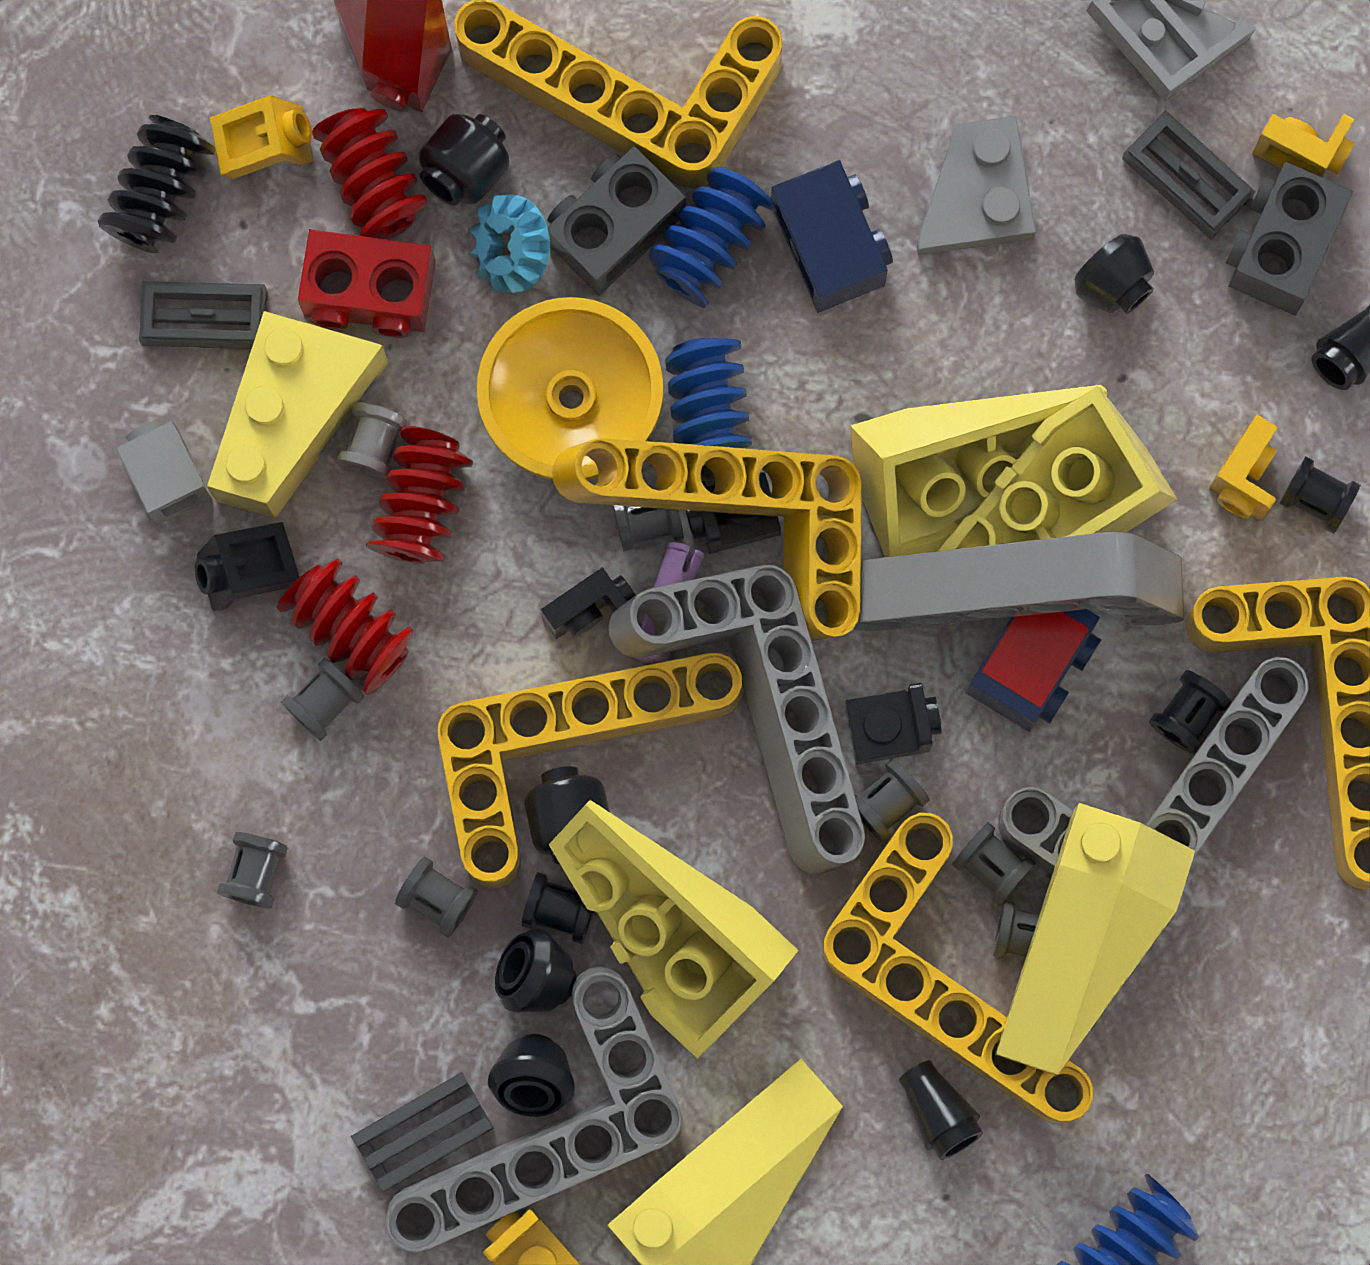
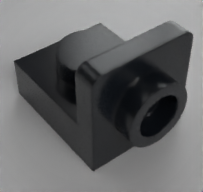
(732, 530)
(245, 564)
(581, 605)
(892, 724)

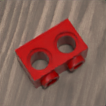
(372, 266)

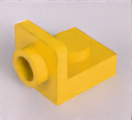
(261, 136)
(1298, 144)
(1249, 459)
(525, 1242)

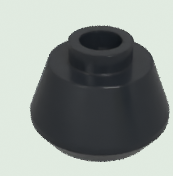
(1116, 275)
(534, 973)
(532, 1077)

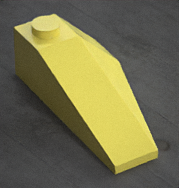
(941, 461)
(1073, 479)
(1098, 920)

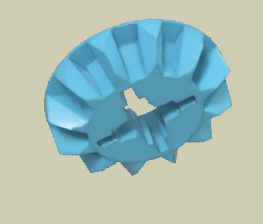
(527, 245)

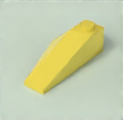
(682, 934)
(736, 1182)

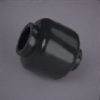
(463, 159)
(557, 801)

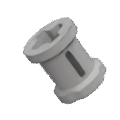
(371, 440)

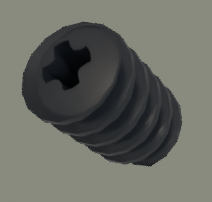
(154, 183)

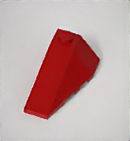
(397, 47)

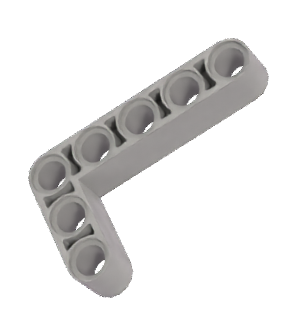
(1042, 576)
(767, 694)
(1211, 760)
(556, 1138)

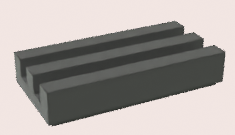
(1173, 192)
(200, 291)
(375, 1158)

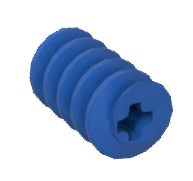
(708, 233)
(705, 394)
(1141, 1233)

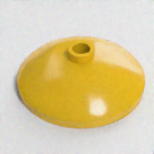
(559, 350)

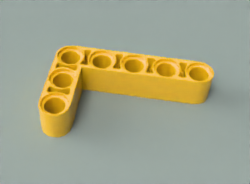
(624, 96)
(739, 492)
(1336, 700)
(562, 732)
(936, 988)

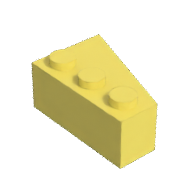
(287, 409)

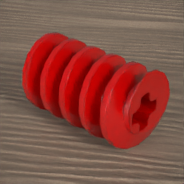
(369, 172)
(419, 496)
(347, 624)

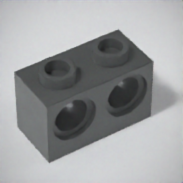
(628, 229)
(1296, 241)

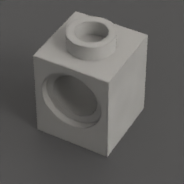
(162, 471)

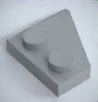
(1169, 38)
(980, 190)

